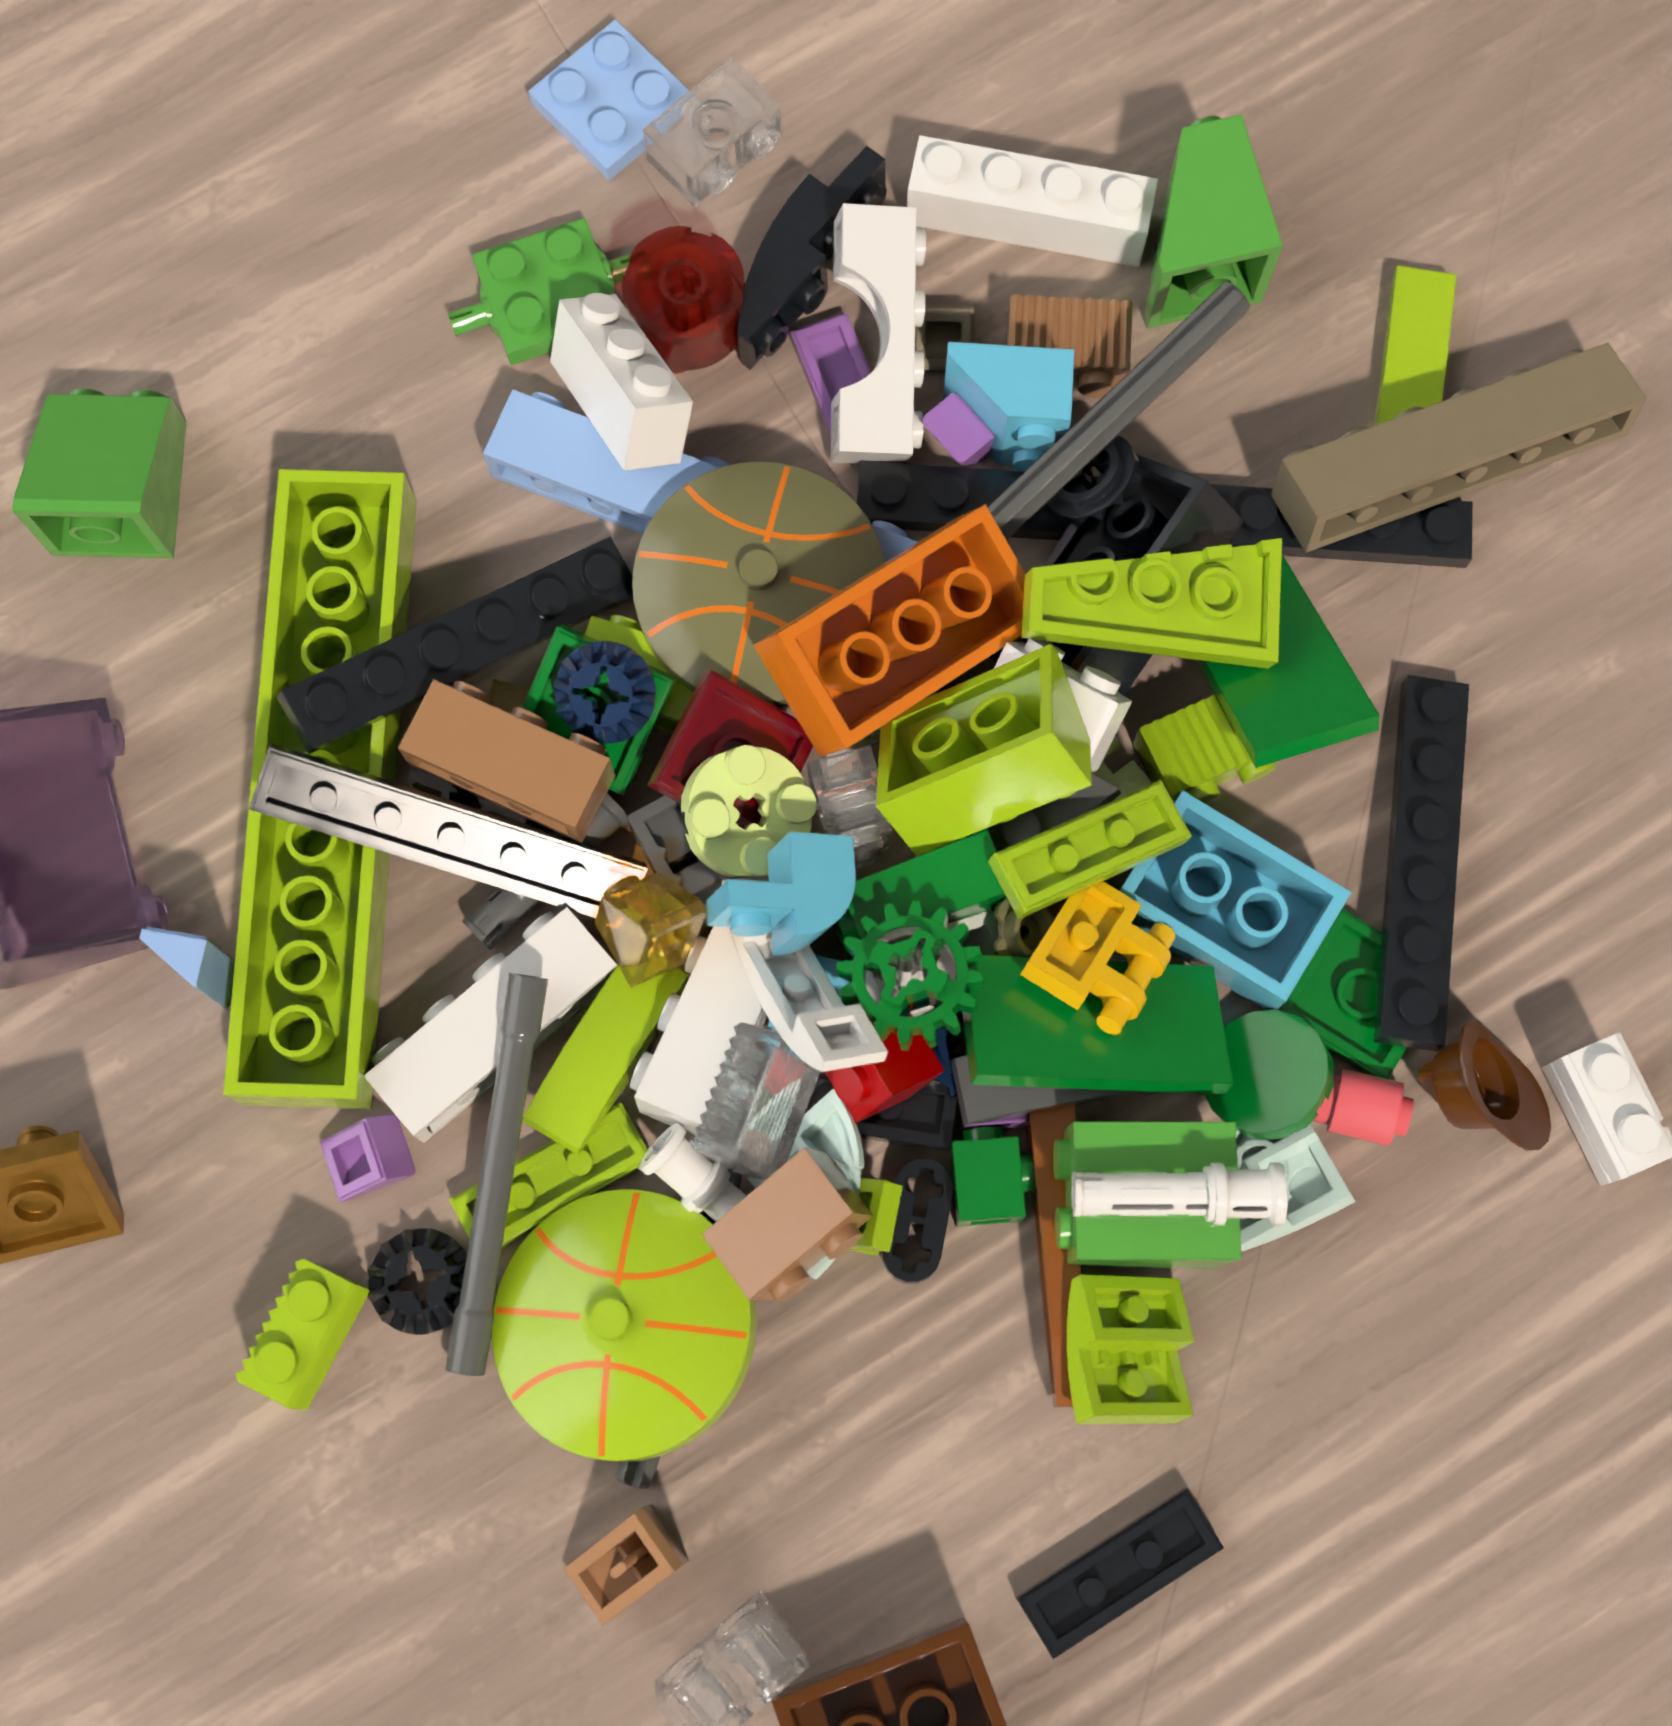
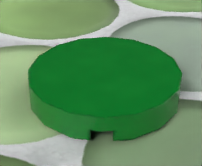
(1277, 1075)

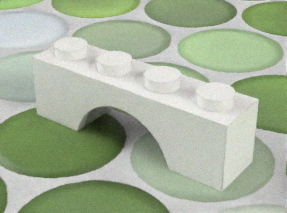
(878, 261)

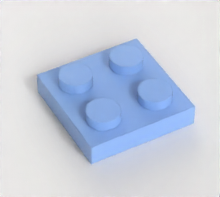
(607, 98)

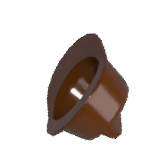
(1487, 1088)

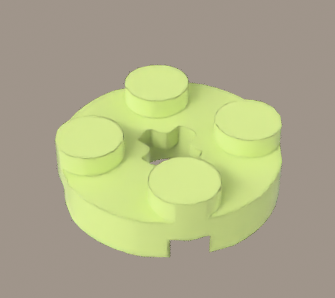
(711, 818)

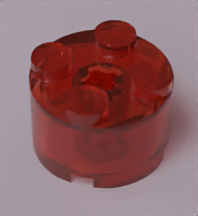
(685, 296)

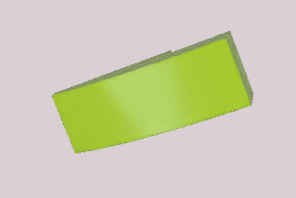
(600, 1057)

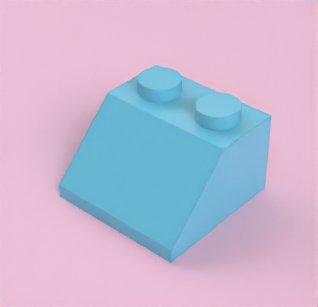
(1017, 394)

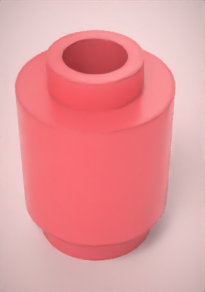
(1366, 1108)

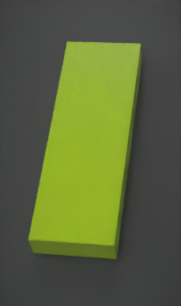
(1415, 341)
(1089, 849)
(558, 1176)

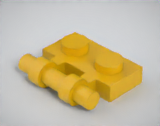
(1079, 945)

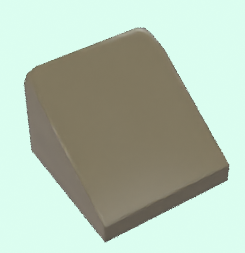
(941, 326)

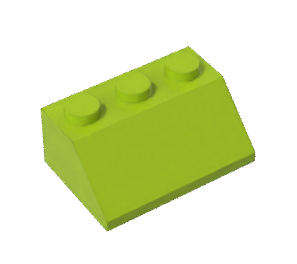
(983, 752)

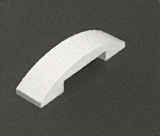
(806, 1006)

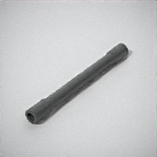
(474, 1313)

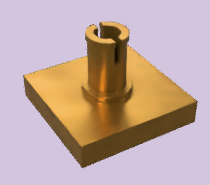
(52, 1195)

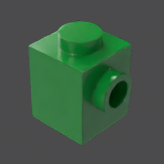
(989, 1178)

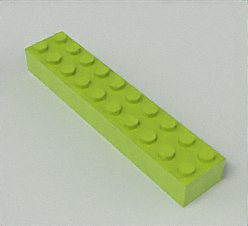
(308, 898)

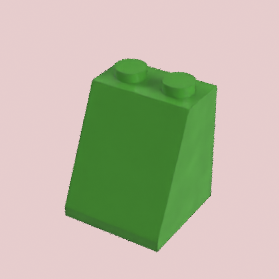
(1212, 223)
(104, 475)
(1145, 1240)

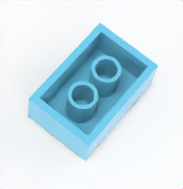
(1236, 905)

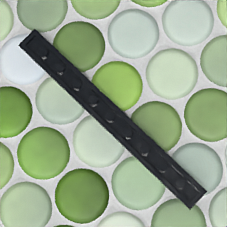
(933, 495)

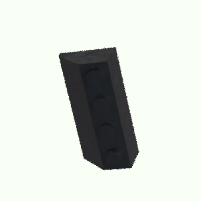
(1158, 515)

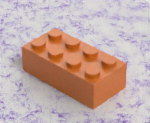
(898, 632)

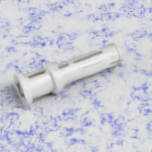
(691, 1174)
(1209, 1193)

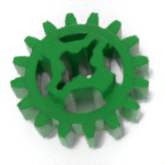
(922, 949)

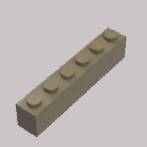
(1456, 446)

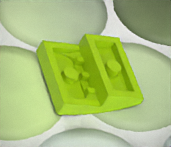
(1126, 1350)

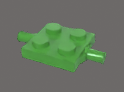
(527, 281)

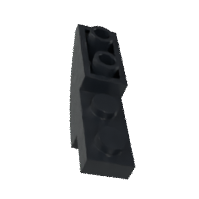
(791, 261)

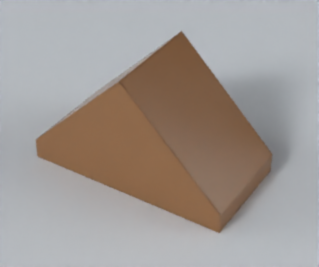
(626, 1564)

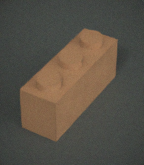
(508, 758)

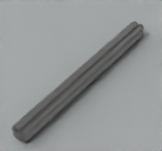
(1119, 408)

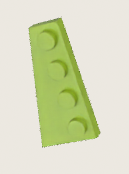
(1180, 605)

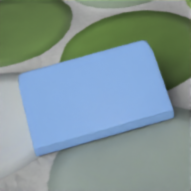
(195, 960)

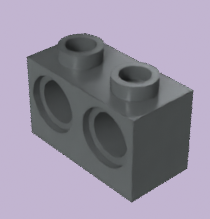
(662, 839)

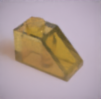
(649, 925)

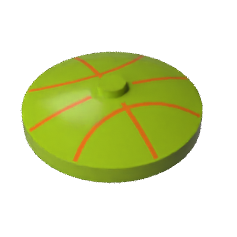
(621, 1327)

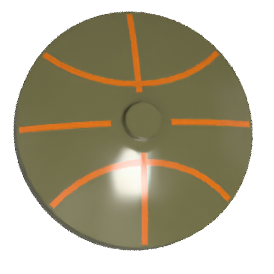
(740, 561)

